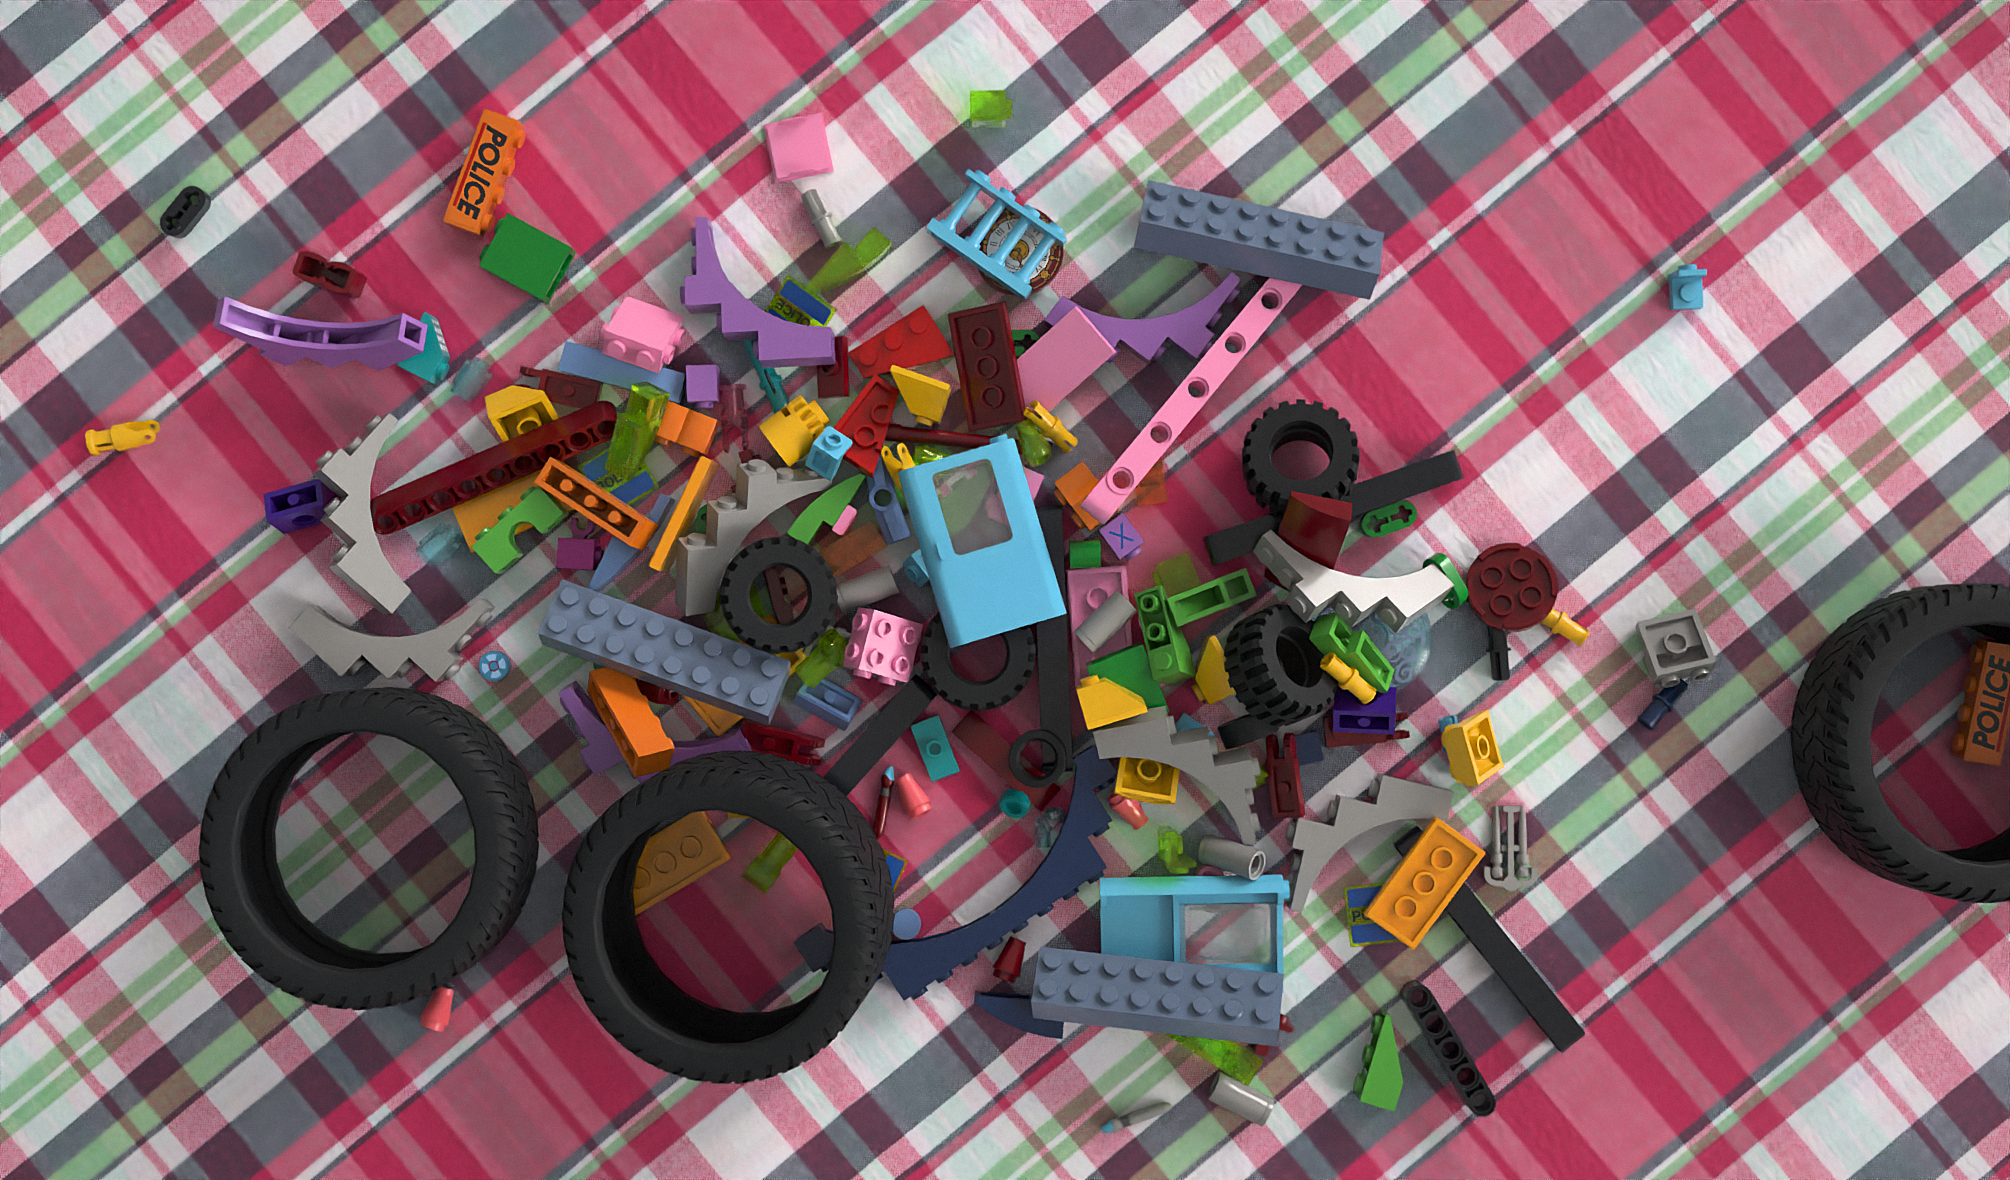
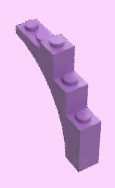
(1145, 337)
(778, 342)
(332, 344)
(601, 750)

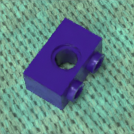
(297, 505)
(1373, 718)

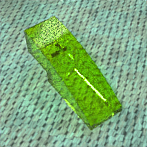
(851, 263)
(636, 429)

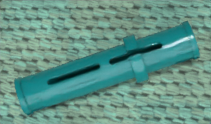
(777, 400)

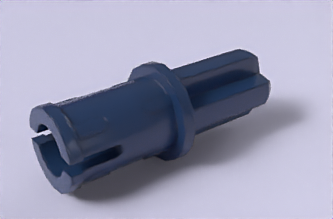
(1661, 705)

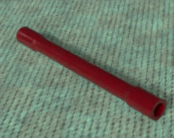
(938, 437)

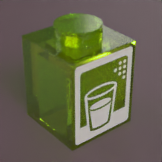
(989, 108)

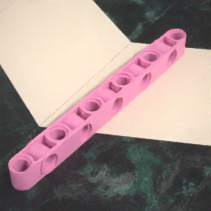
(1181, 406)

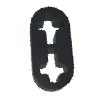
(185, 212)

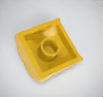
(1472, 749)
(1147, 781)

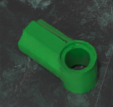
(1085, 554)

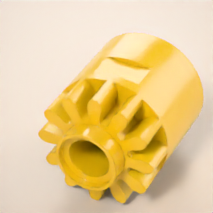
(795, 428)

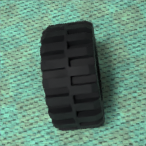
(1300, 423)
(820, 600)
(1257, 672)
(971, 694)

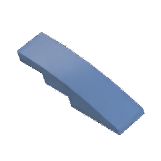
(594, 365)
(621, 555)

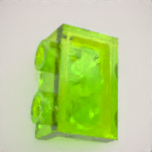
(1176, 575)
(1168, 849)

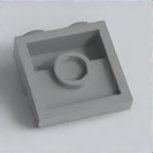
(1676, 648)

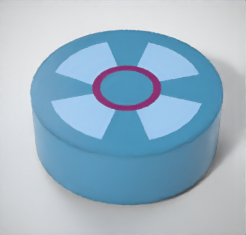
(494, 665)

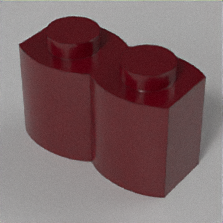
(329, 274)

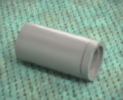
(866, 589)
(1105, 621)
(1231, 856)
(1240, 1099)

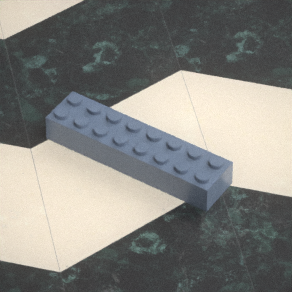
(1259, 240)
(665, 652)
(1158, 996)

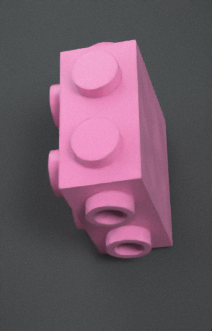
(642, 334)
(882, 646)

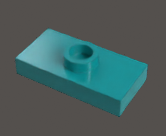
(935, 748)

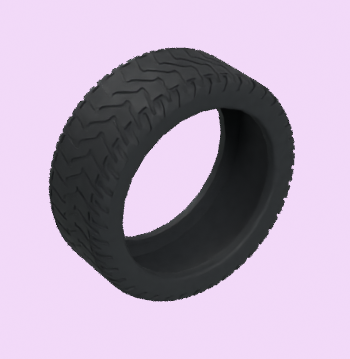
(1834, 734)
(247, 885)
(650, 1010)

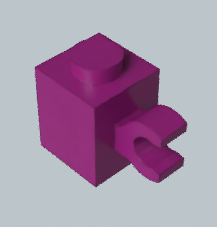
(579, 551)

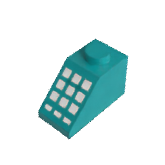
(433, 361)

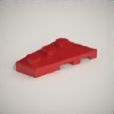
(904, 344)
(868, 423)

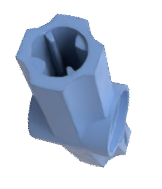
(891, 516)

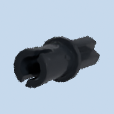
(1498, 654)

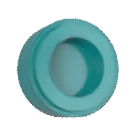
(1014, 803)

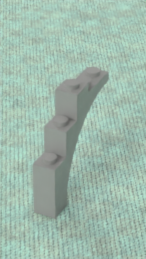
(350, 518)
(728, 521)
(1354, 598)
(348, 648)
(1155, 738)
(1318, 841)

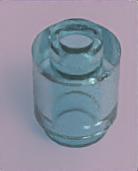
(471, 379)
(439, 544)

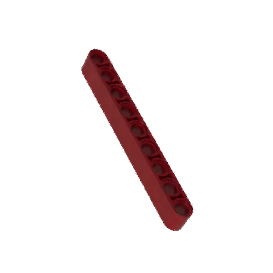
(493, 468)

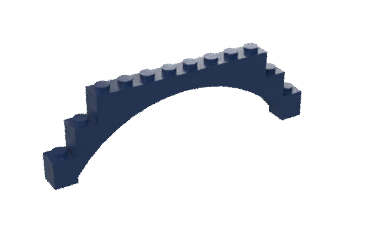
(1068, 864)

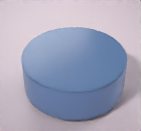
(906, 924)

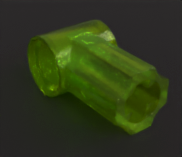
(823, 659)
(766, 868)

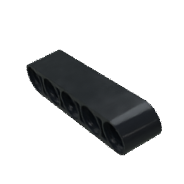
(880, 735)
(1458, 1058)

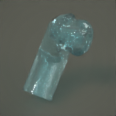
(1046, 823)

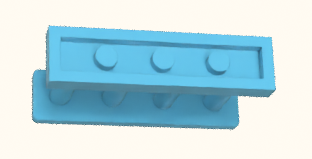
(994, 264)

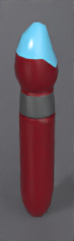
(887, 783)

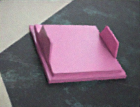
(798, 147)

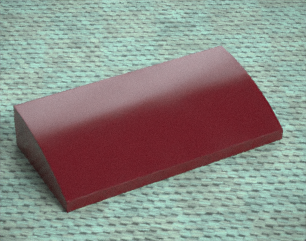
(1314, 529)

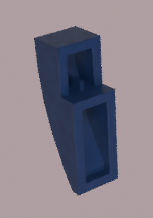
(1017, 1012)

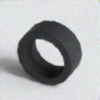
(1244, 731)
(1015, 762)

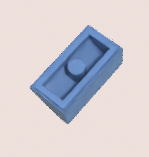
(828, 703)

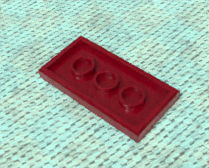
(987, 366)

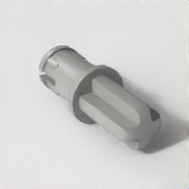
(821, 218)

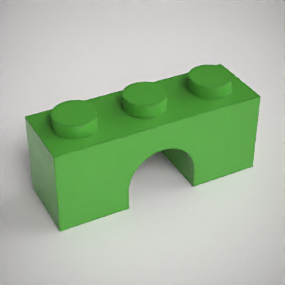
(498, 544)

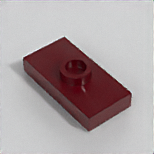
(834, 378)

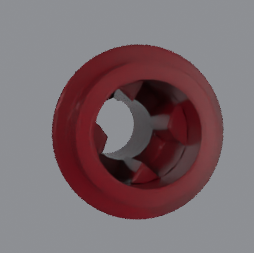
(1010, 960)

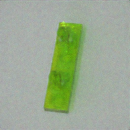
(1225, 1055)

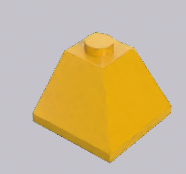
(923, 395)
(518, 410)
(1210, 673)
(1107, 701)

